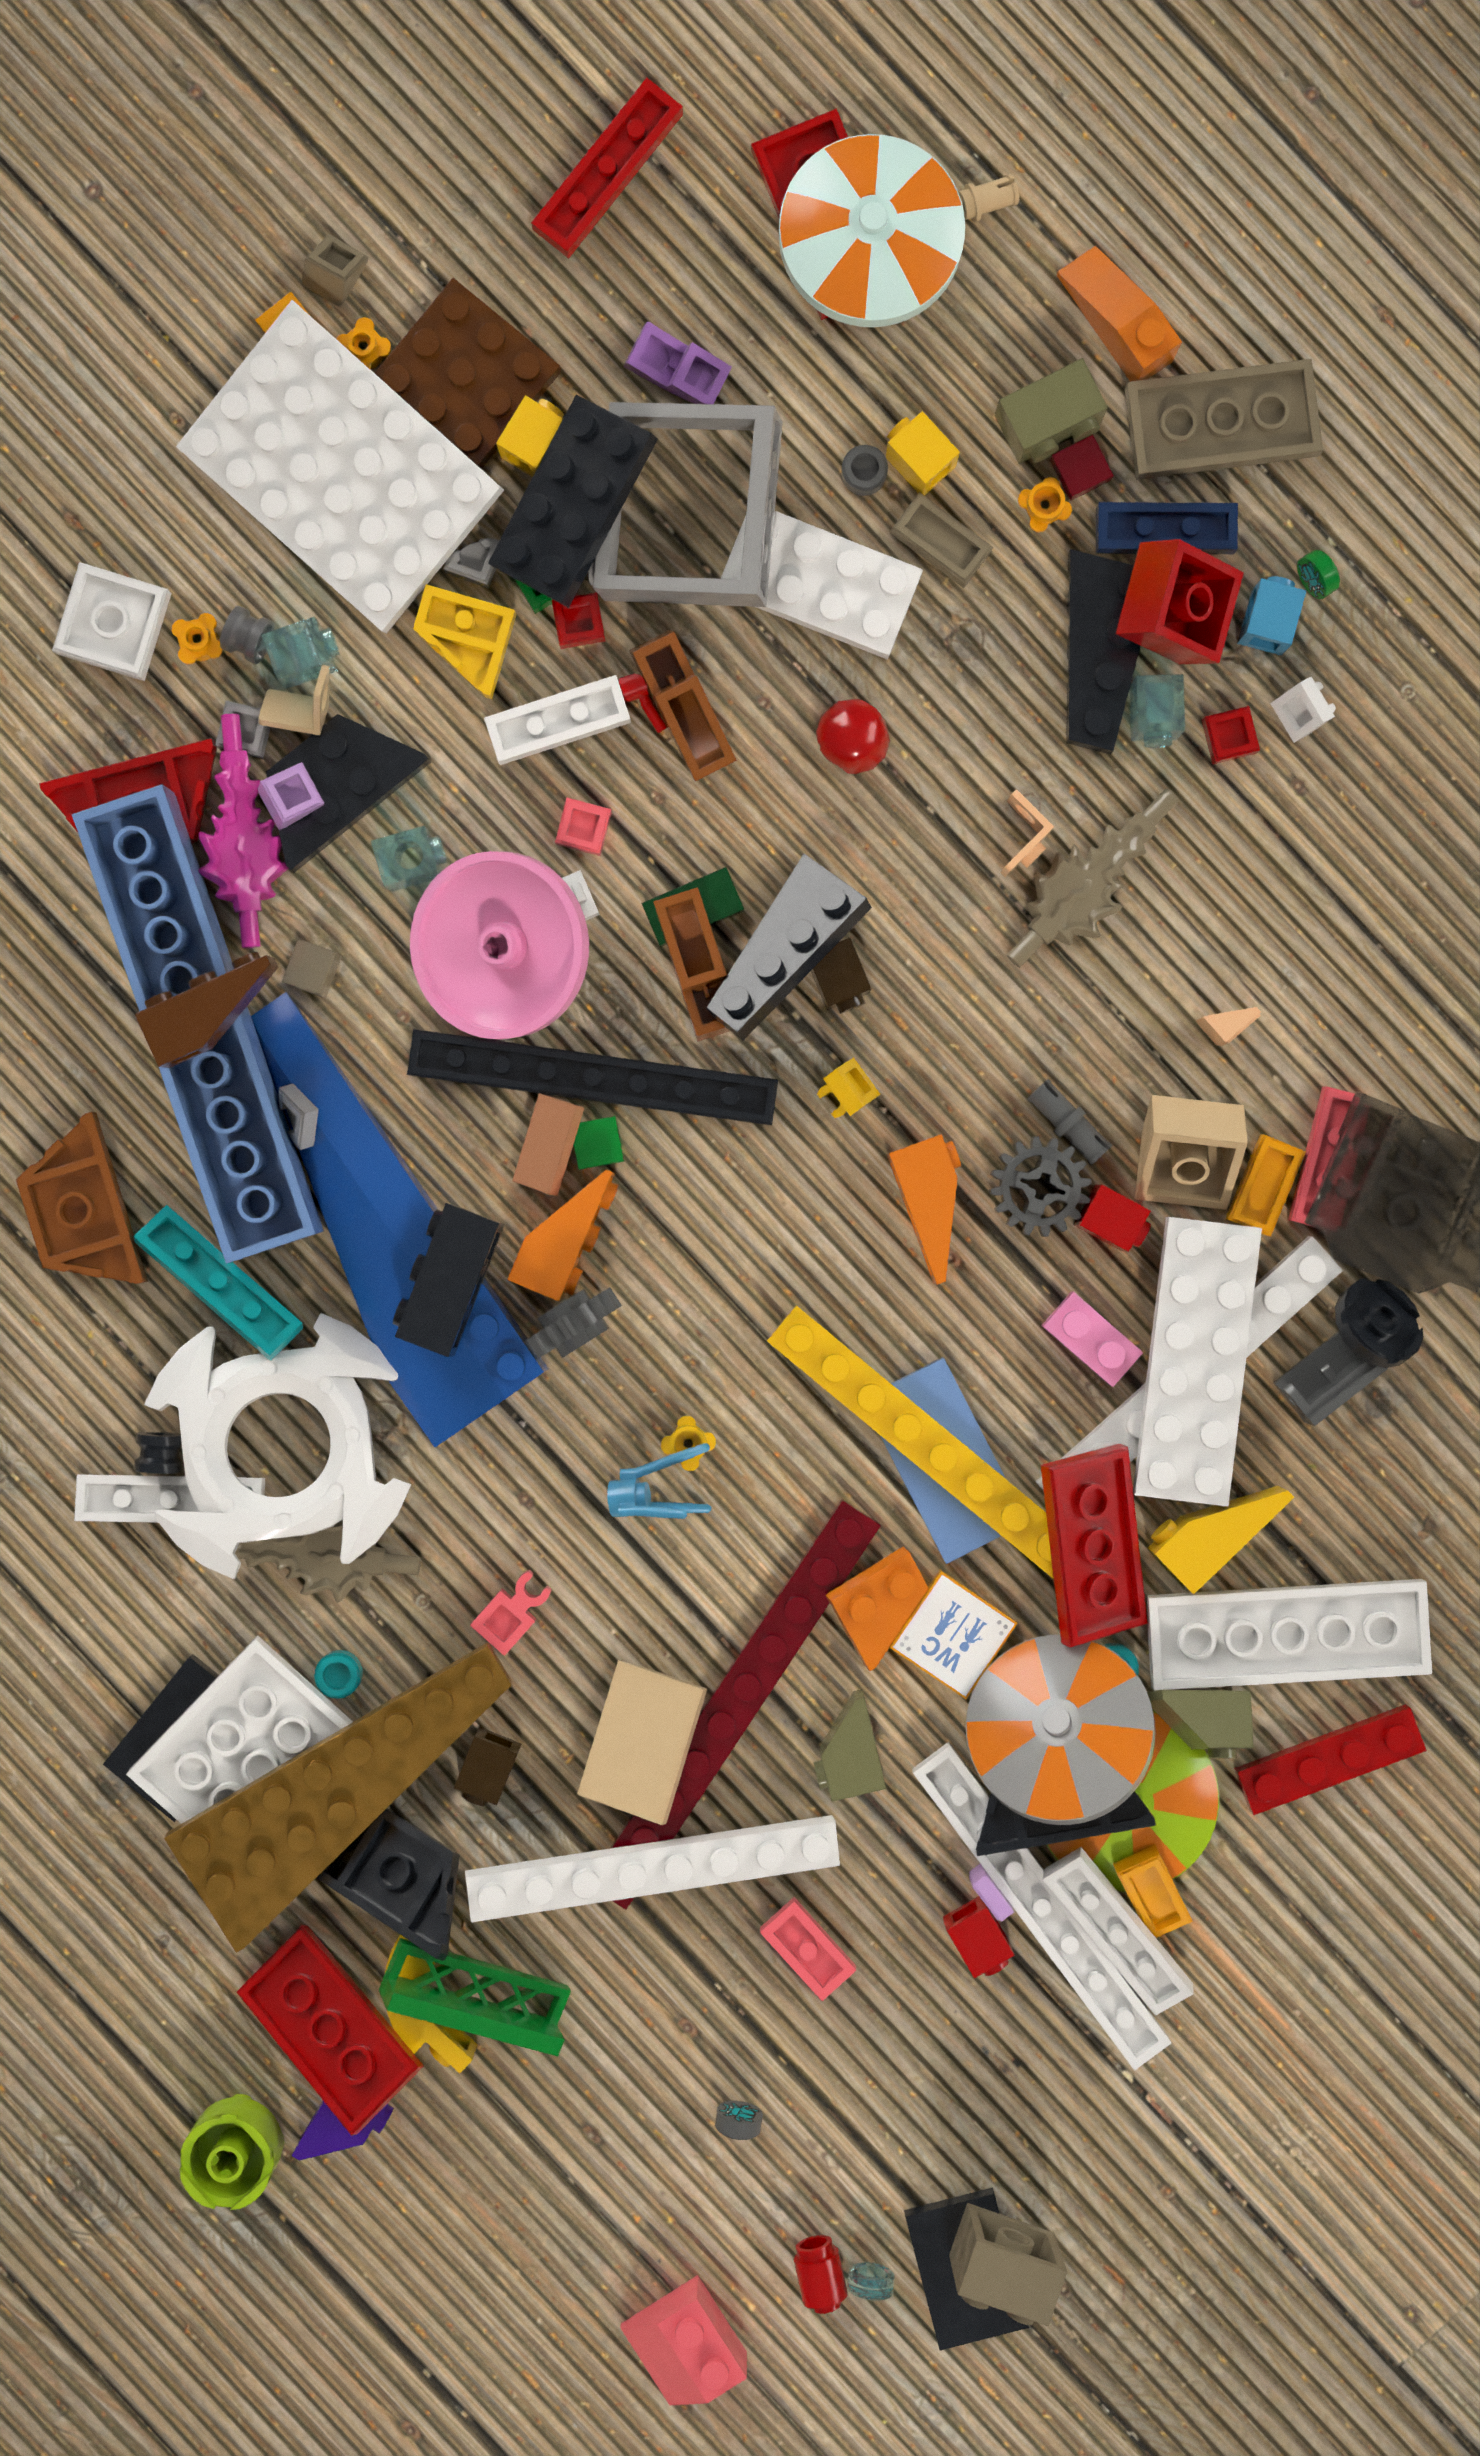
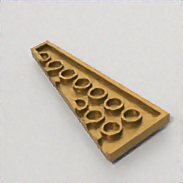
(290, 1824)

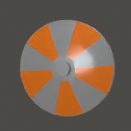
(1060, 1730)

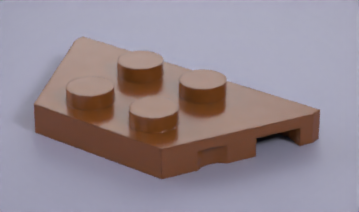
(79, 1208)

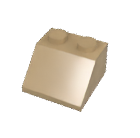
(1190, 1152)

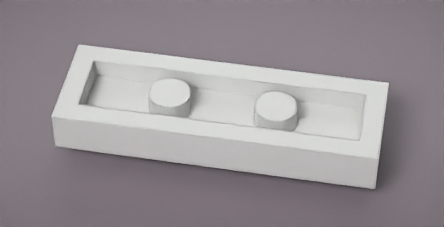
(557, 720)

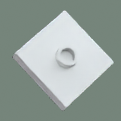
(111, 621)

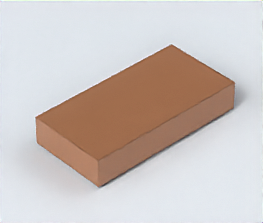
(548, 1144)

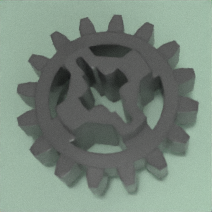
(1046, 1166)
(573, 1323)

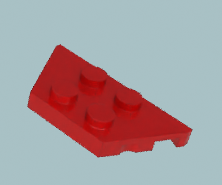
(181, 769)

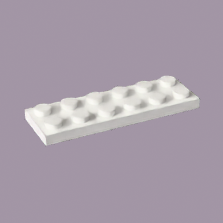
(1197, 1361)
(1288, 1634)

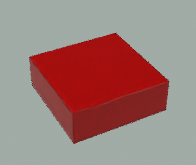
(579, 623)
(1230, 735)

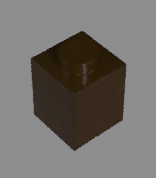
(841, 978)
(487, 1767)

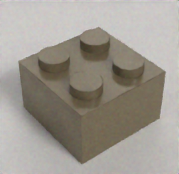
(1007, 2266)

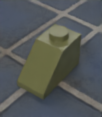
(1208, 1719)
(850, 1754)

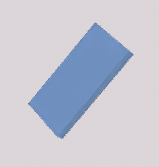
(949, 1521)

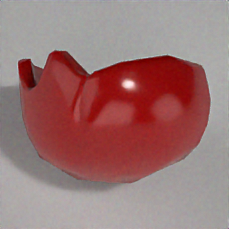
(853, 736)

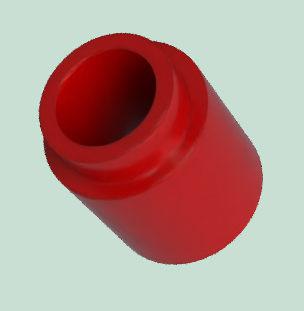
(820, 2274)

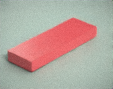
(1322, 1140)

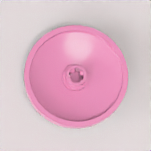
(499, 945)

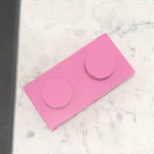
(1092, 1339)

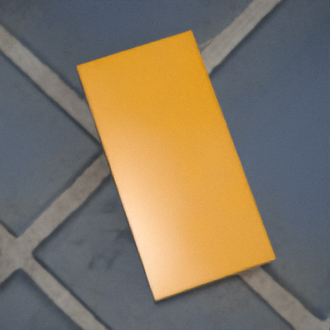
(1265, 1184)
(1152, 1891)

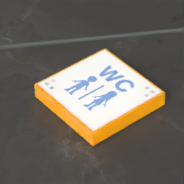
(953, 1634)

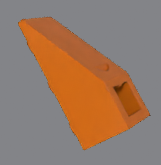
(554, 1247)

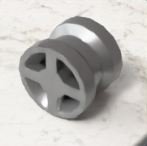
(245, 633)

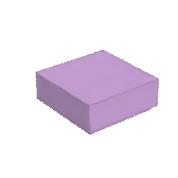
(990, 1893)

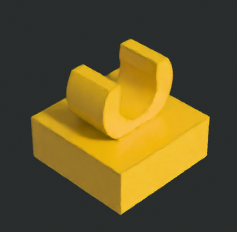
(850, 1087)

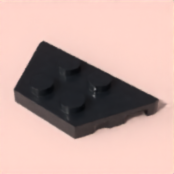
(353, 775)
(1009, 1831)
(400, 1880)

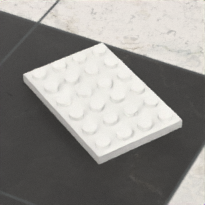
(339, 467)

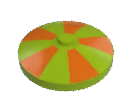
(1181, 1796)

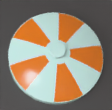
(871, 230)

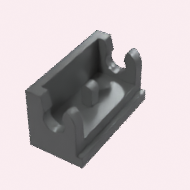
(1325, 1380)

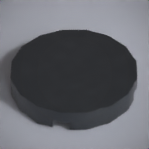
(1378, 1322)

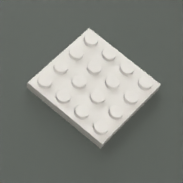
(235, 1733)

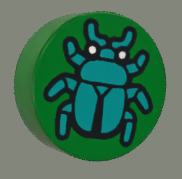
(1318, 574)

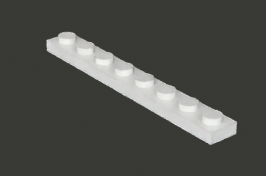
(1275, 1301)
(651, 1868)
(1055, 1928)

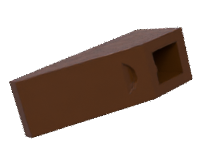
(199, 1017)

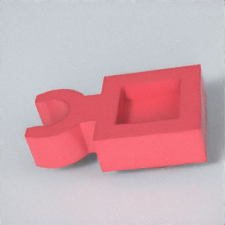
(507, 1616)

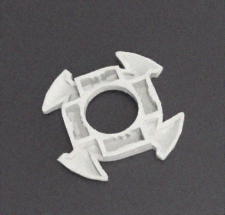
(212, 1401)

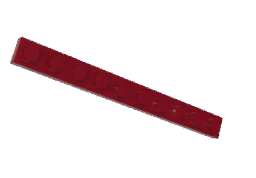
(760, 1666)

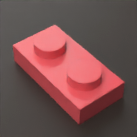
(808, 1949)

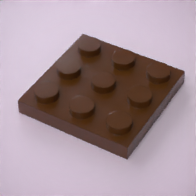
(467, 371)

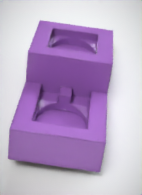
(676, 367)

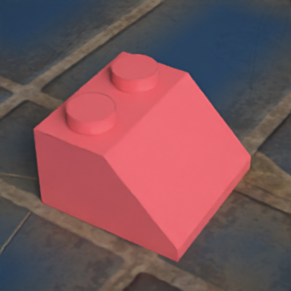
(687, 2345)

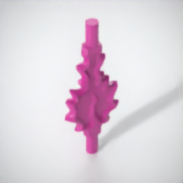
(242, 850)

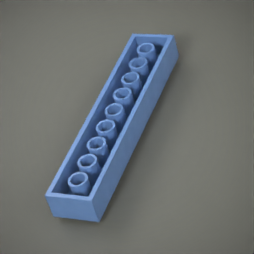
(225, 1094)

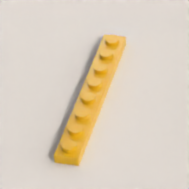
(915, 1434)

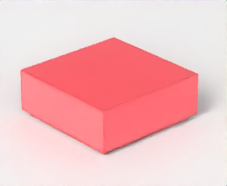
(583, 826)

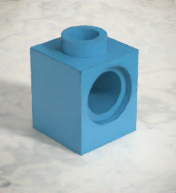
(1272, 615)

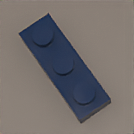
(1202, 525)

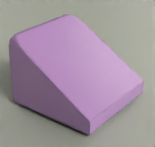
(289, 795)

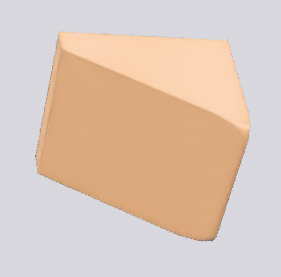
(1226, 1026)

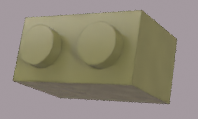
(1051, 412)

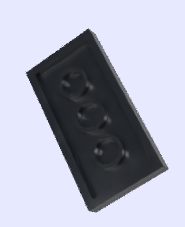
(572, 500)

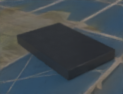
(168, 1706)
(932, 2236)

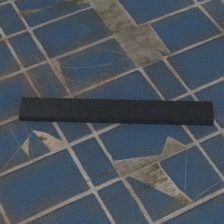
(592, 1077)

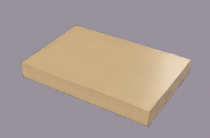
(642, 1742)

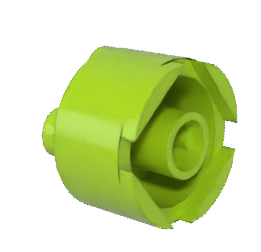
(235, 2179)

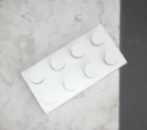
(833, 585)

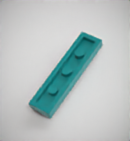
(217, 1284)

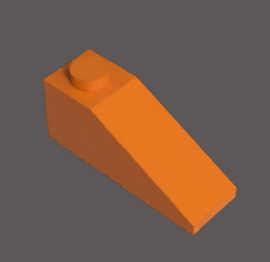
(1121, 315)
(928, 1190)

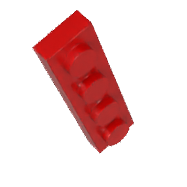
(607, 168)
(1330, 1759)

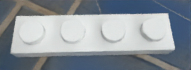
(137, 1497)
(1118, 1931)

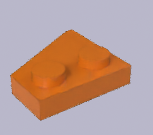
(879, 1604)

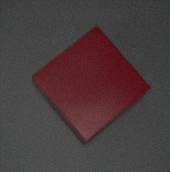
(1081, 467)

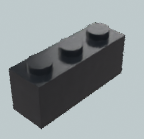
(447, 1279)

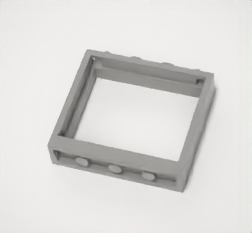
(753, 584)

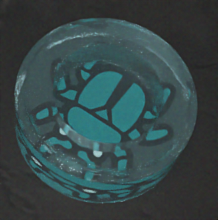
(871, 2281)

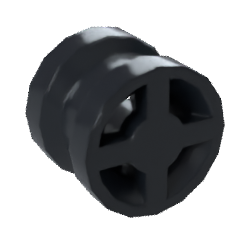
(158, 1453)

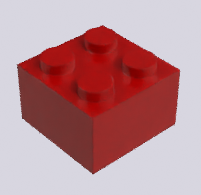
(1179, 602)

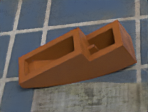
(683, 704)
(693, 957)

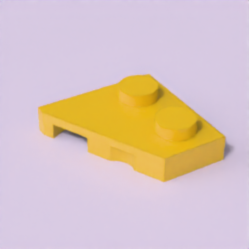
(466, 634)

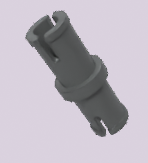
(1069, 1122)

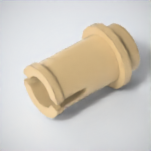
(988, 197)

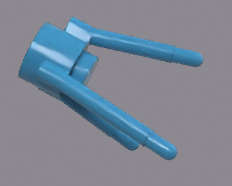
(633, 1498)

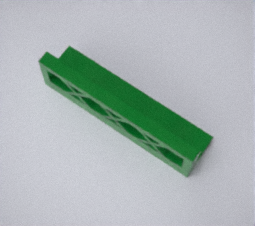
(471, 2014)

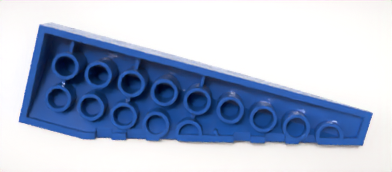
(379, 1228)

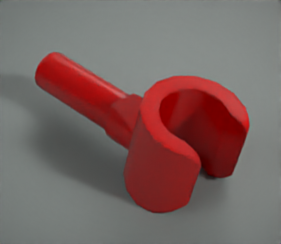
(634, 688)

